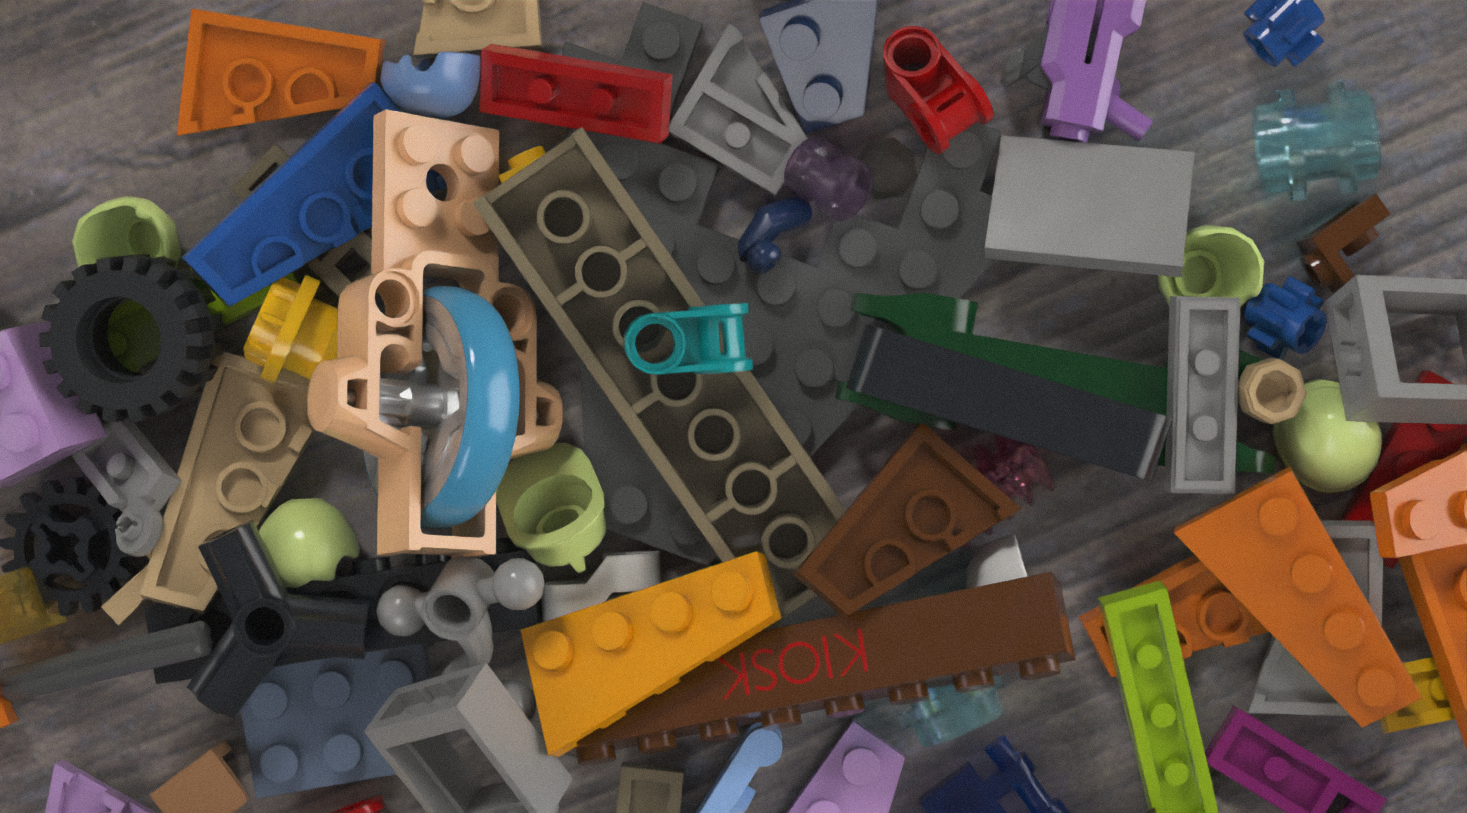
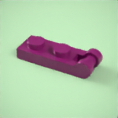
(1282, 769)

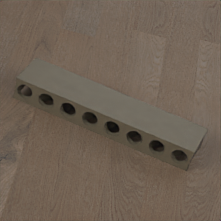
(706, 433)

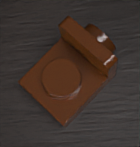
(1345, 231)

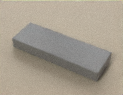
(1202, 394)

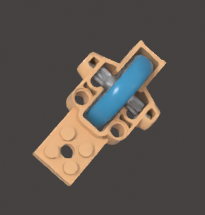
(449, 372)

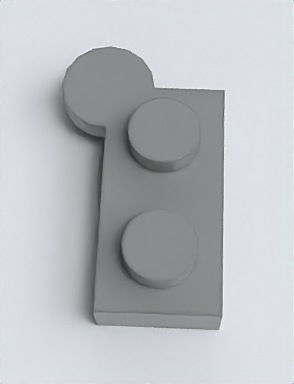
(132, 479)

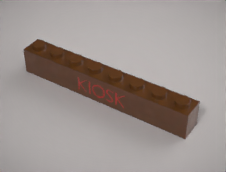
(852, 660)

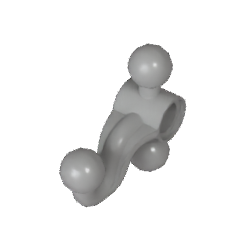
(458, 610)

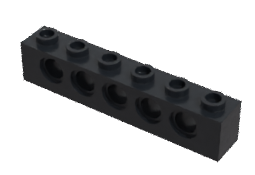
(368, 582)

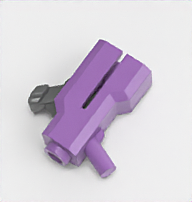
(1078, 68)

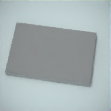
(1090, 205)

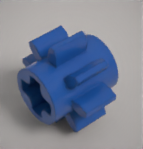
(1283, 30)
(1285, 318)

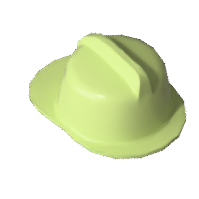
(553, 505)

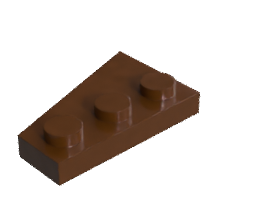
(901, 522)

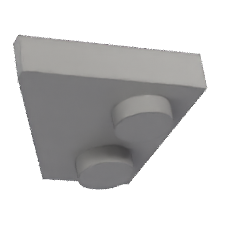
(738, 116)

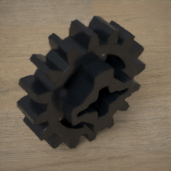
(51, 561)

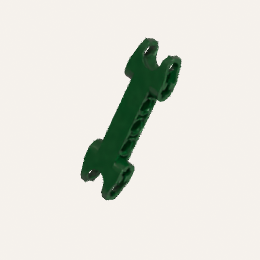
(951, 325)

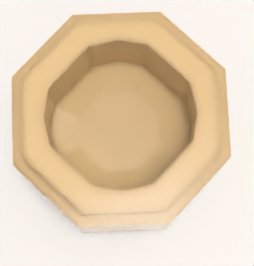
(1271, 391)

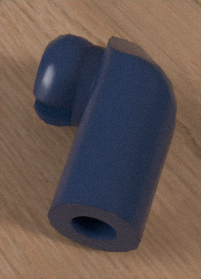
(770, 220)

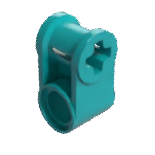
(695, 340)

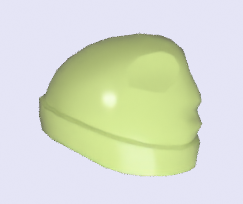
(1324, 446)

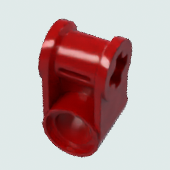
(937, 98)

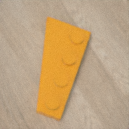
(639, 645)

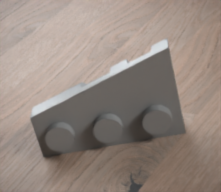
(1282, 681)

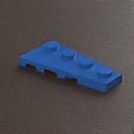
(300, 208)

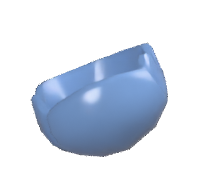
(436, 89)

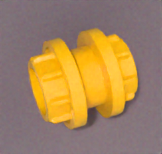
(292, 330)

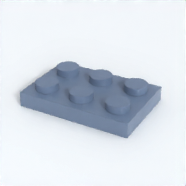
(312, 716)

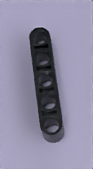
(1008, 402)

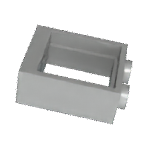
(1367, 354)
(412, 741)

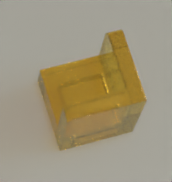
(22, 607)

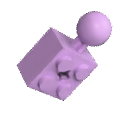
(35, 418)

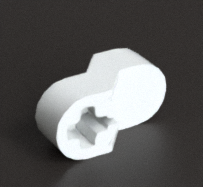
(617, 573)

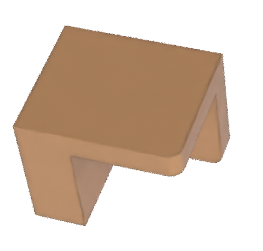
(203, 786)

